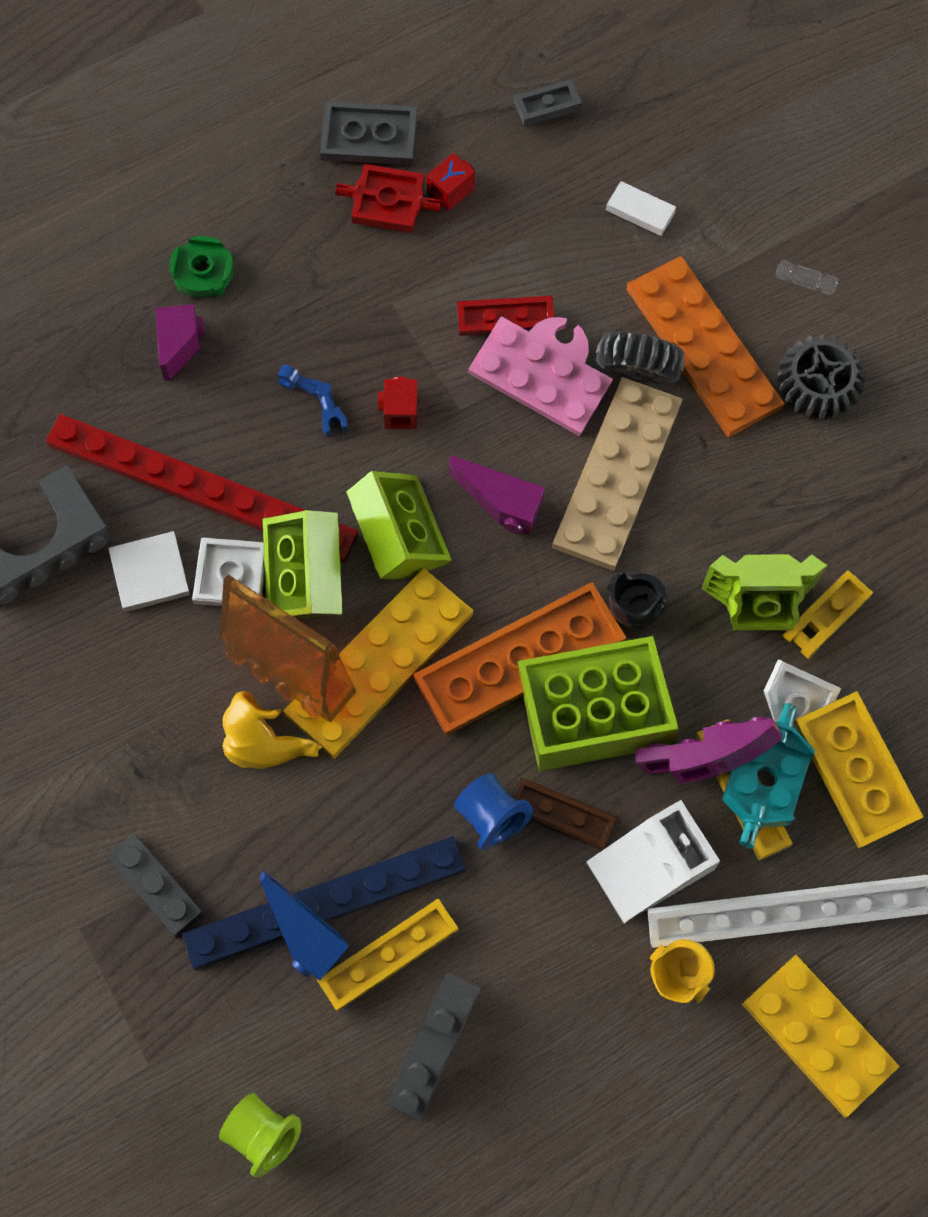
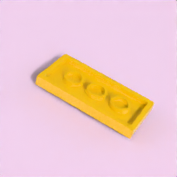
(858, 770)
(820, 1036)

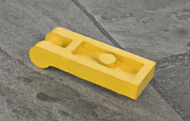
(829, 613)

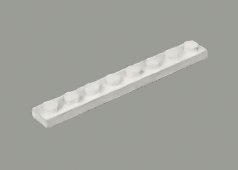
(789, 910)

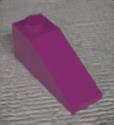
(504, 497)

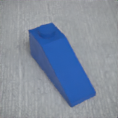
(307, 935)

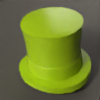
(260, 1134)

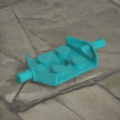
(773, 805)

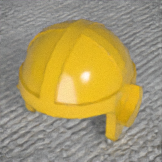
(682, 971)

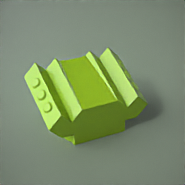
(763, 589)

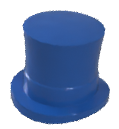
(492, 811)

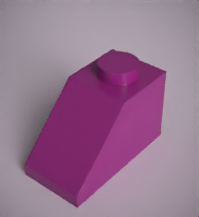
(177, 337)

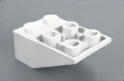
(653, 861)

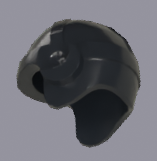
(636, 599)

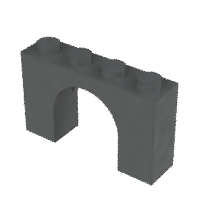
(76, 535)

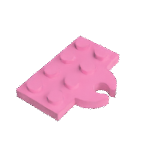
(543, 371)

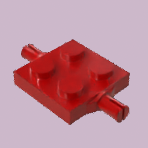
(388, 198)

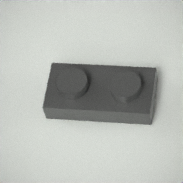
(547, 102)

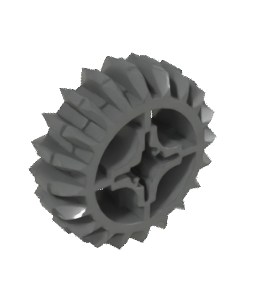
(640, 357)
(815, 387)

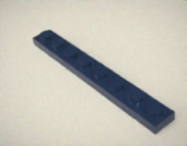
(327, 900)

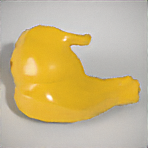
(253, 742)

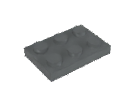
(368, 133)

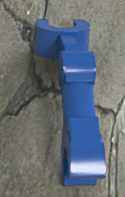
(291, 378)

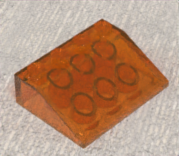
(283, 652)

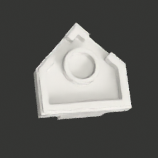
(797, 688)

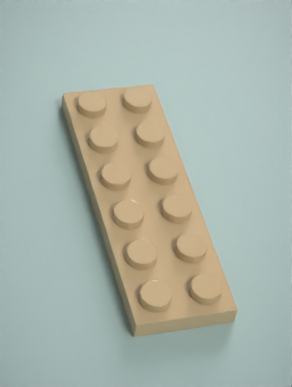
(617, 474)

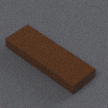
(566, 814)

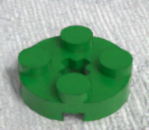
(204, 283)

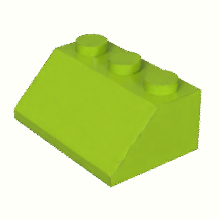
(397, 524)
(303, 563)

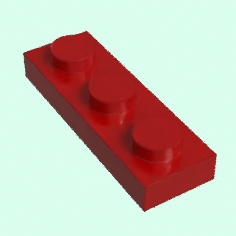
(481, 316)

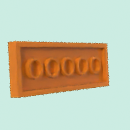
(714, 355)
(487, 672)

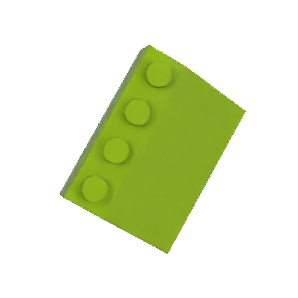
(596, 703)

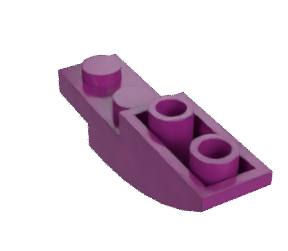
(722, 750)

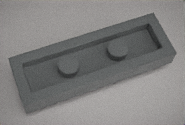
(155, 885)

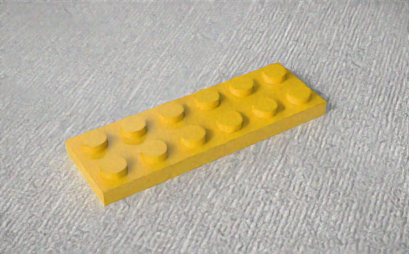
(387, 657)

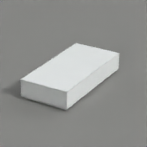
(640, 208)

